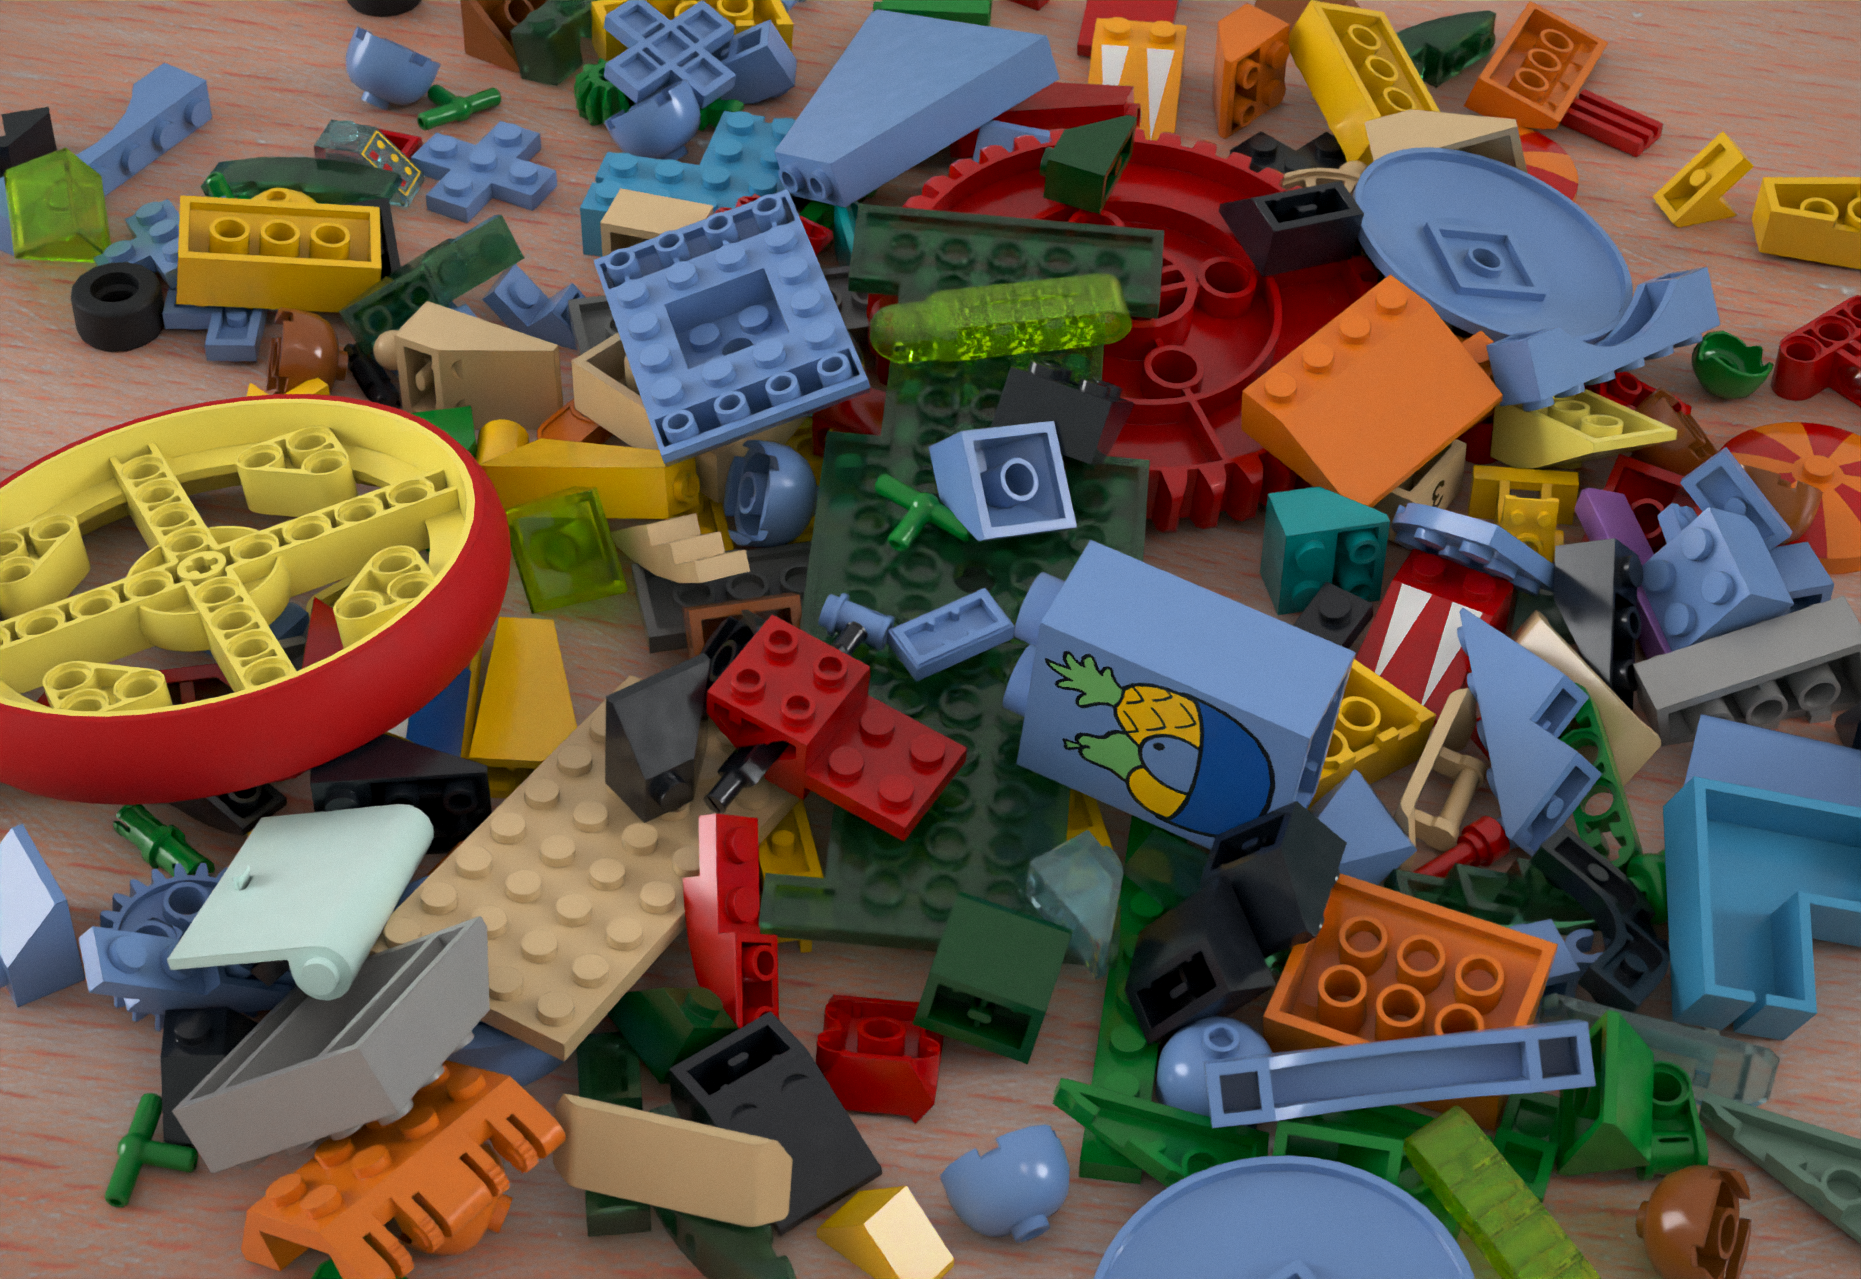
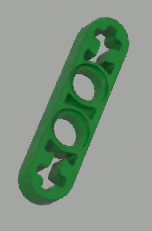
(1618, 817)

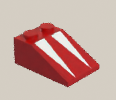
(1416, 626)

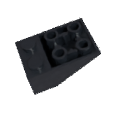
(397, 771)
(772, 1089)

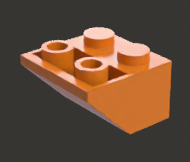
(1248, 67)

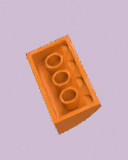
(1536, 70)

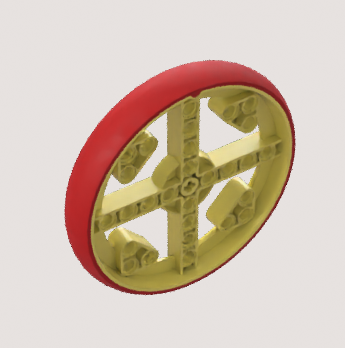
(220, 587)

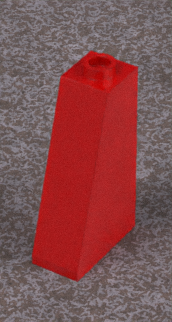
(1062, 107)

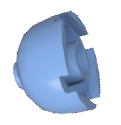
(388, 70)
(658, 123)
(769, 495)
(1181, 1064)
(1010, 1186)

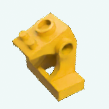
(1525, 518)

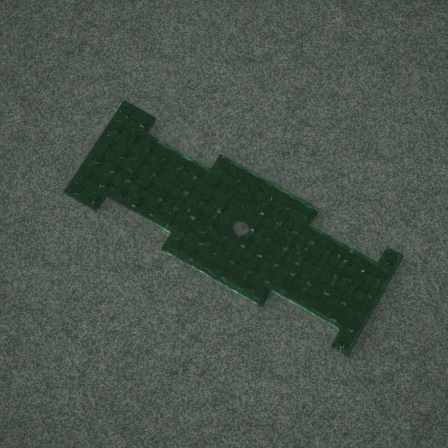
(992, 810)

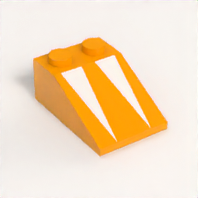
(1142, 57)

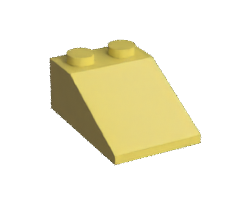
(1572, 432)

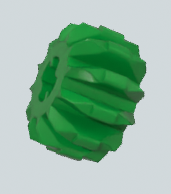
(596, 96)

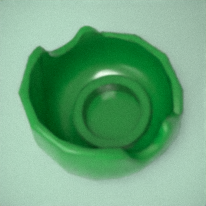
(1729, 366)

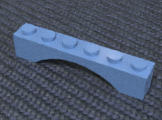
(161, 113)
(1551, 362)
(1399, 1072)

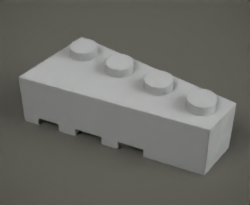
(1757, 674)

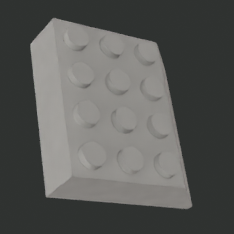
(343, 1060)

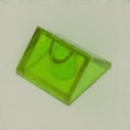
(57, 209)
(564, 549)

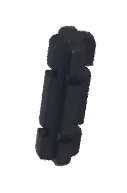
(371, 377)

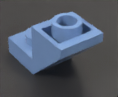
(529, 310)

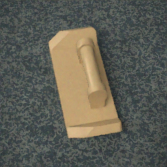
(1628, 736)
(1441, 755)
(672, 1162)

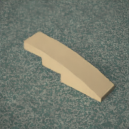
(679, 550)

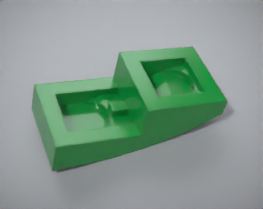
(1530, 1138)

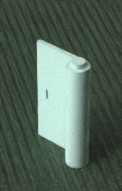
(310, 894)

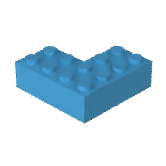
(734, 165)
(1747, 894)

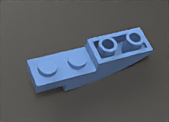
(138, 970)

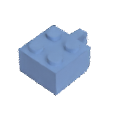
(1711, 576)

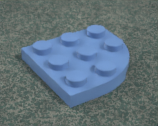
(1473, 544)

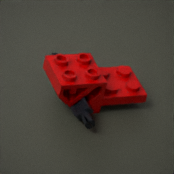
(809, 726)

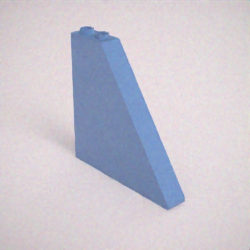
(902, 97)

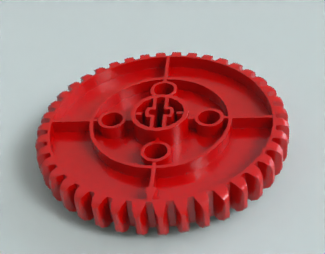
(1215, 317)

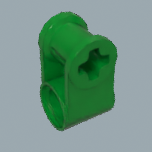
(1676, 1127)

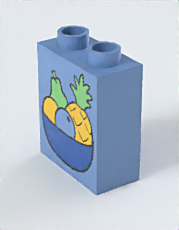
(1171, 696)

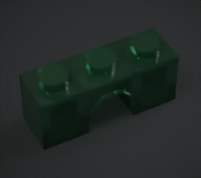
(550, 40)

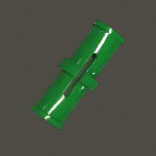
(158, 843)

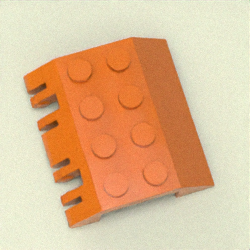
(415, 1169)

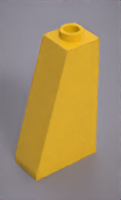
(628, 479)
(522, 704)

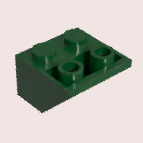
(992, 977)

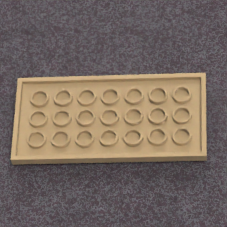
(573, 887)

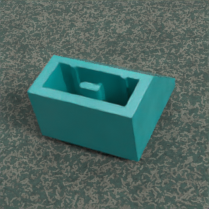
(1319, 539)

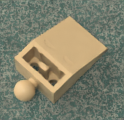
(1468, 133)
(465, 361)

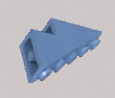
(1522, 715)

